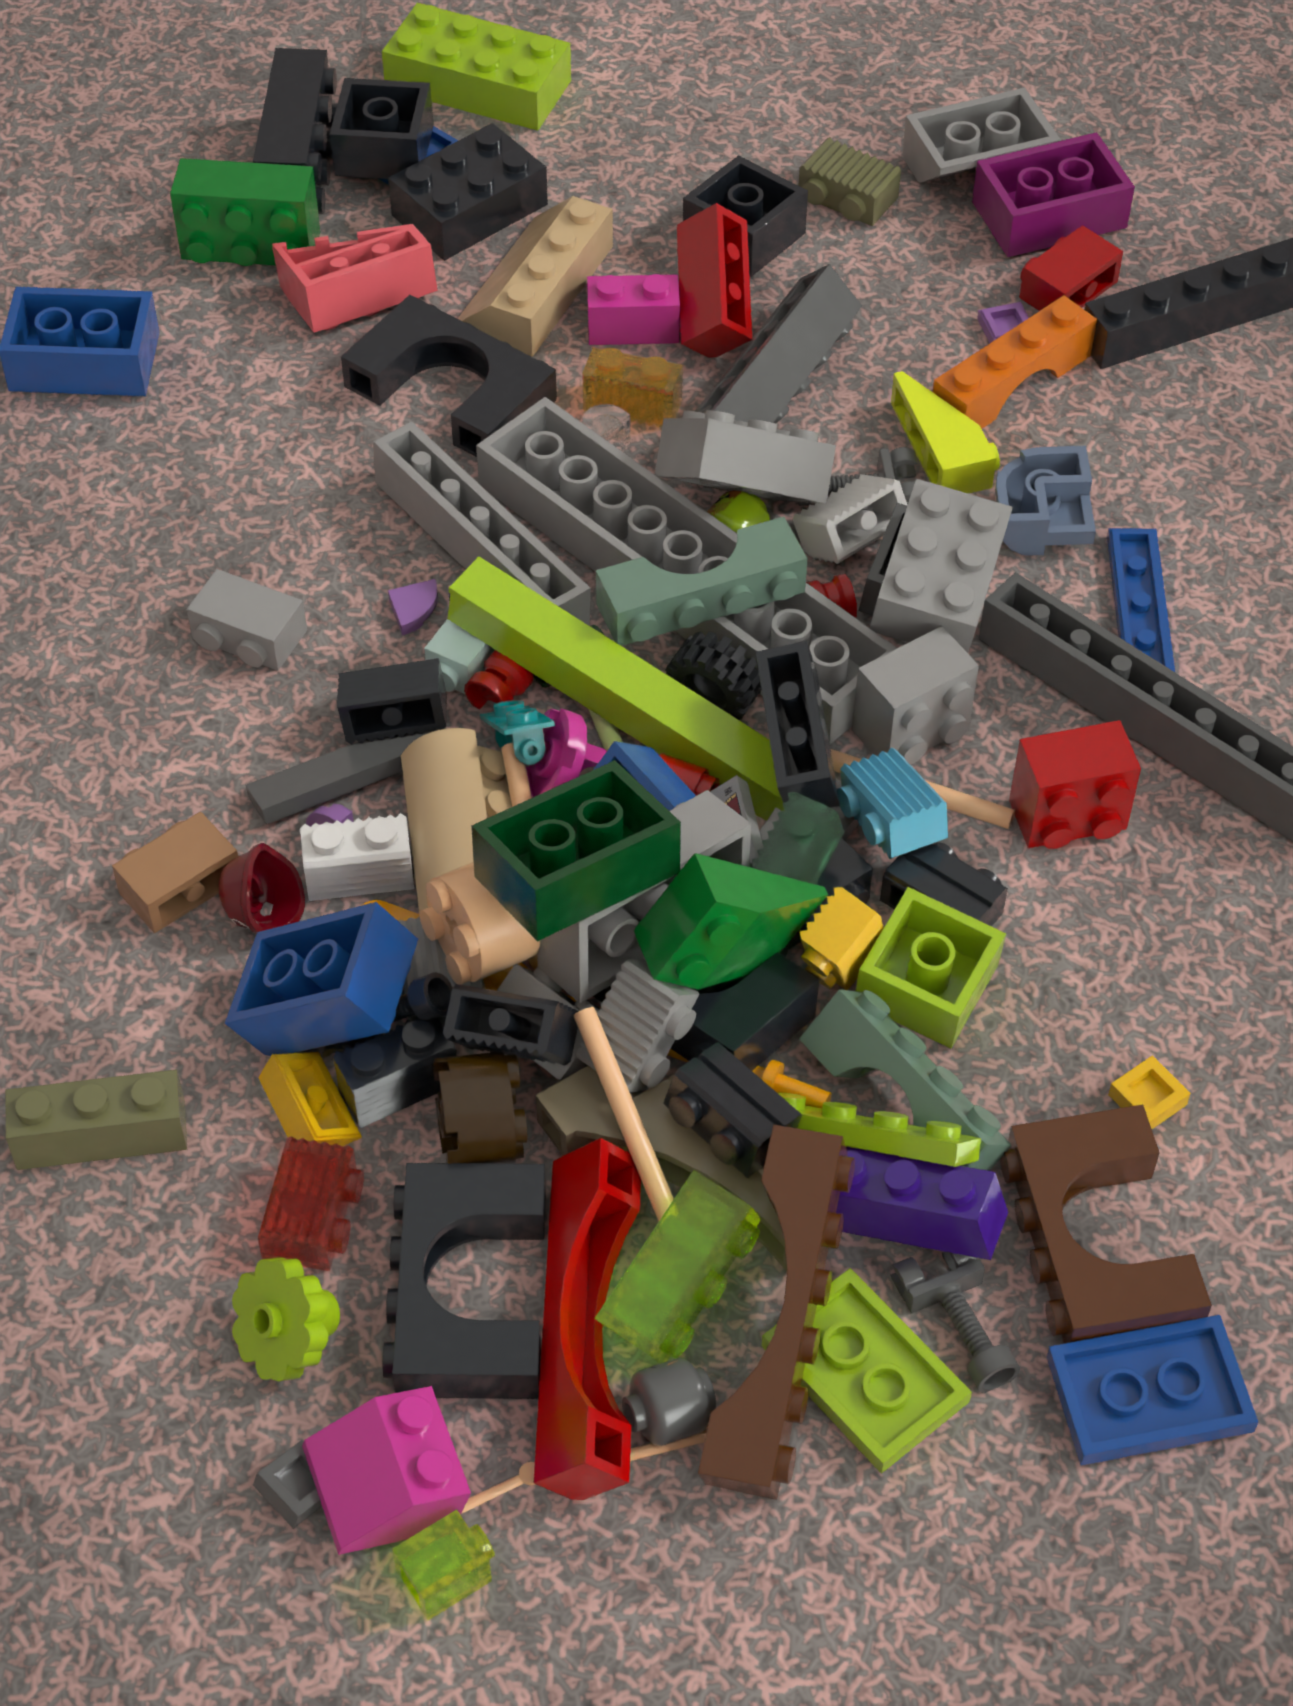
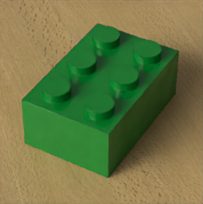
(242, 209)

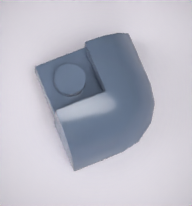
(1048, 499)

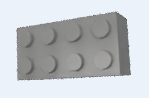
(591, 952)

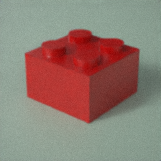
(1074, 784)

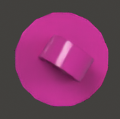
(565, 752)

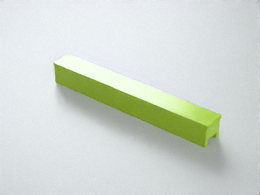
(611, 680)

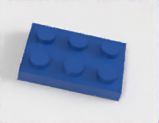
(1151, 1389)

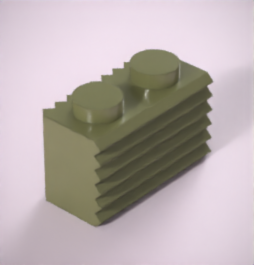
(850, 181)

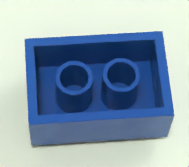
(79, 341)
(322, 981)

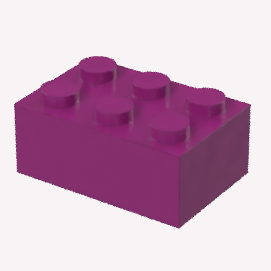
(1050, 192)

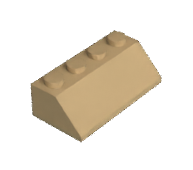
(542, 274)

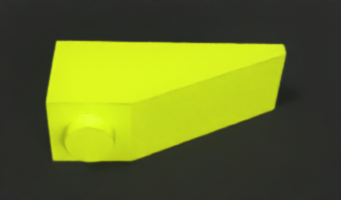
(944, 438)

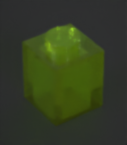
(444, 1563)

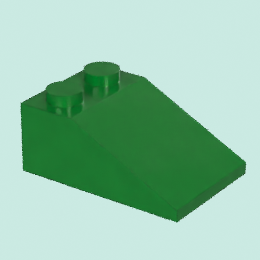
(722, 921)

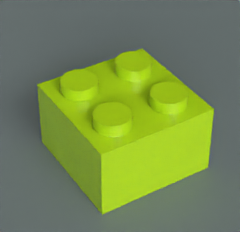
(931, 966)

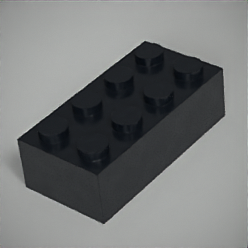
(299, 114)

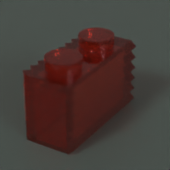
(310, 1203)

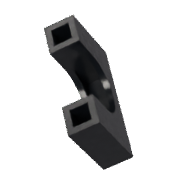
(424, 337)
(752, 1015)
(432, 1347)

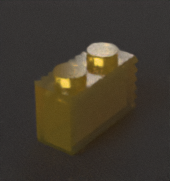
(639, 385)

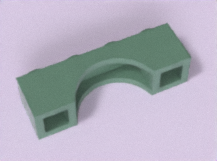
(649, 601)
(859, 1038)

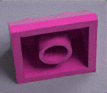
(633, 309)
(386, 1470)

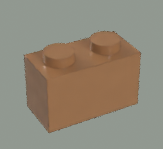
(174, 871)

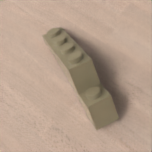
(580, 1113)

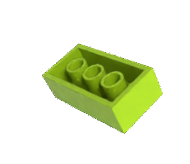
(480, 65)

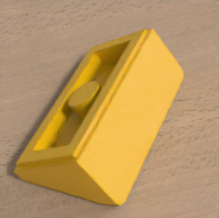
(307, 1099)

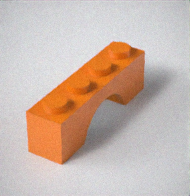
(1050, 340)

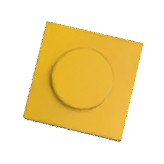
(1154, 1088)

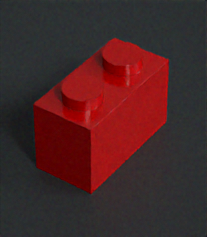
(1075, 267)

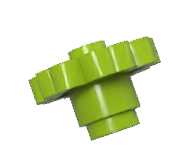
(282, 1318)

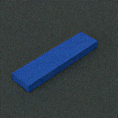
(1140, 592)

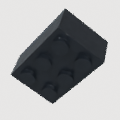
(469, 190)

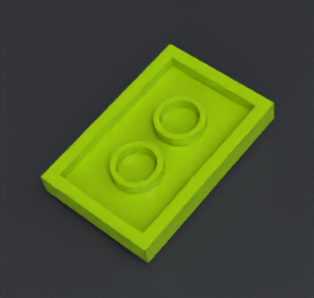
(876, 1375)

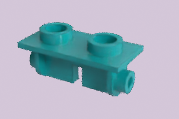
(521, 726)

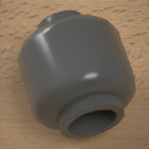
(669, 1401)

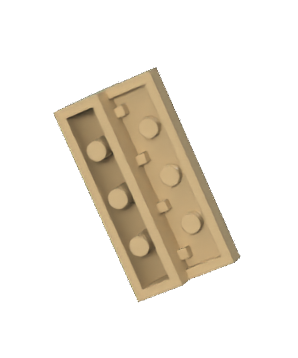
(447, 791)

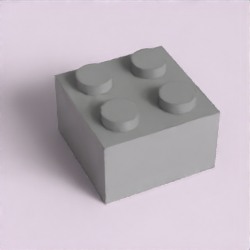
(915, 696)

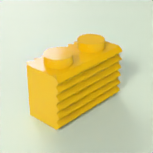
(840, 939)

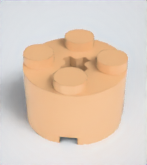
(473, 927)

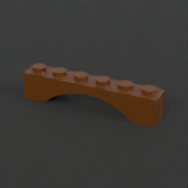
(753, 1427)

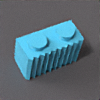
(892, 803)

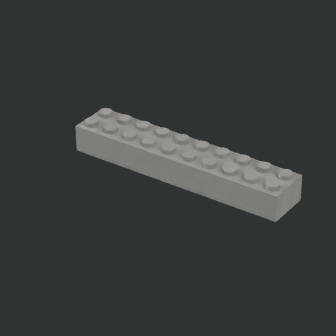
(616, 511)

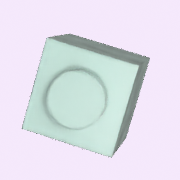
(458, 653)

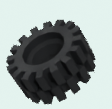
(717, 672)

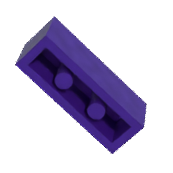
(923, 1204)

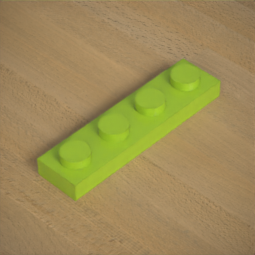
(889, 1132)

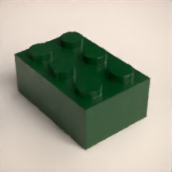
(576, 849)

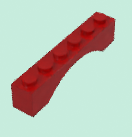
(580, 1430)

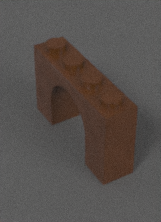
(1087, 1294)

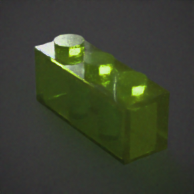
(680, 1269)

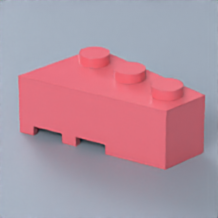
(355, 276)

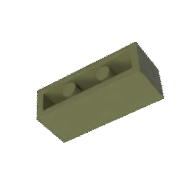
(95, 1119)

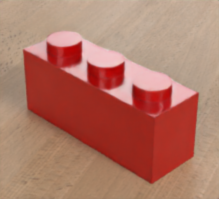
(714, 281)

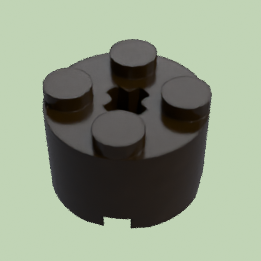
(478, 1110)

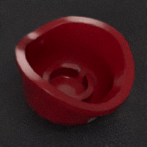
(260, 878)

